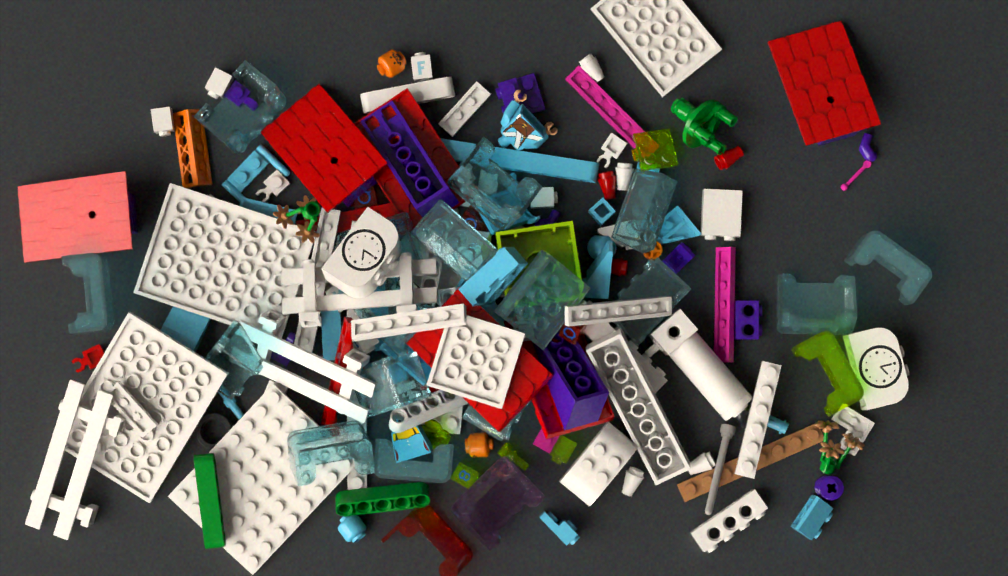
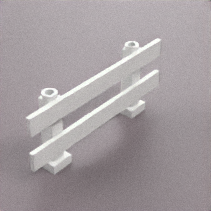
(403, 299)
(348, 377)
(70, 505)

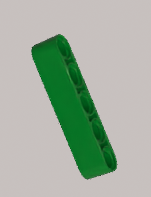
(382, 499)
(209, 501)

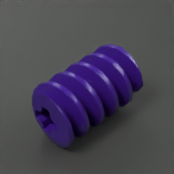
(836, 486)

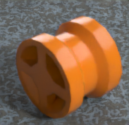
(654, 253)

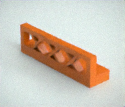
(195, 147)

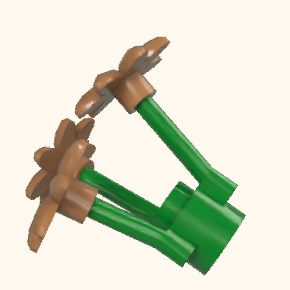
(309, 210)
(829, 459)

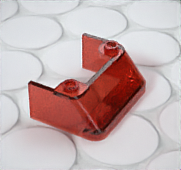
(440, 535)

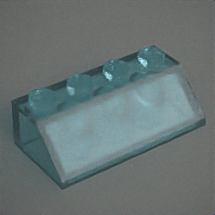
(644, 210)
(454, 240)

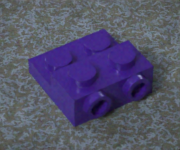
(528, 86)

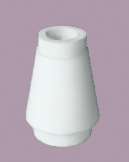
(592, 67)
(623, 175)
(702, 463)
(632, 480)

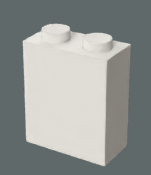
(721, 214)

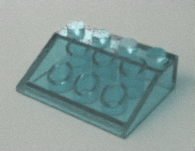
(540, 297)

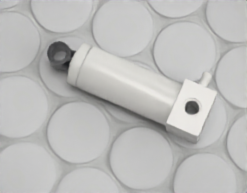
(701, 366)

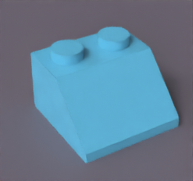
(812, 517)

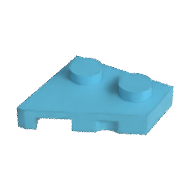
(677, 227)

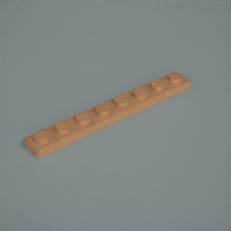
(769, 454)

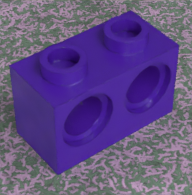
(741, 320)

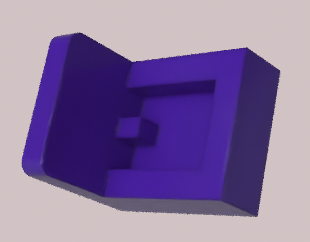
(678, 257)

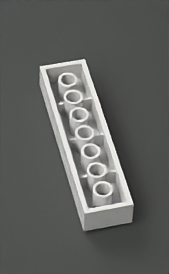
(638, 406)

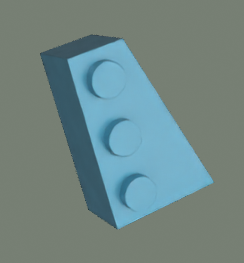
(493, 277)

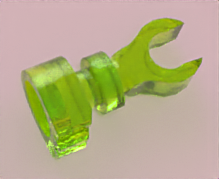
(506, 450)

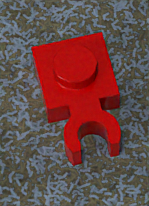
(91, 358)

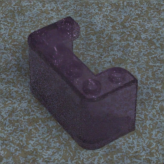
(495, 500)

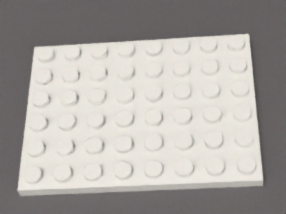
(220, 259)
(168, 383)
(256, 481)

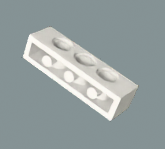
(750, 499)

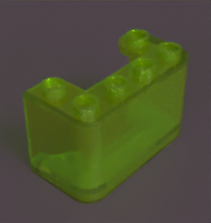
(837, 368)

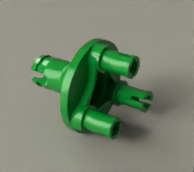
(703, 122)

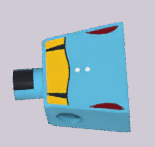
(411, 443)

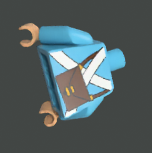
(522, 127)

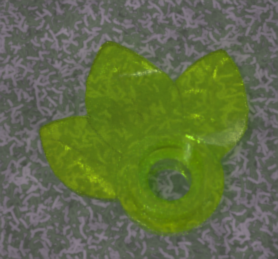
(435, 433)

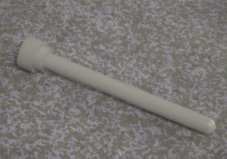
(727, 432)

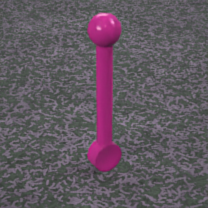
(866, 164)

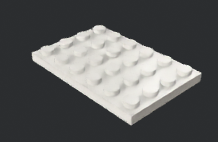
(659, 38)

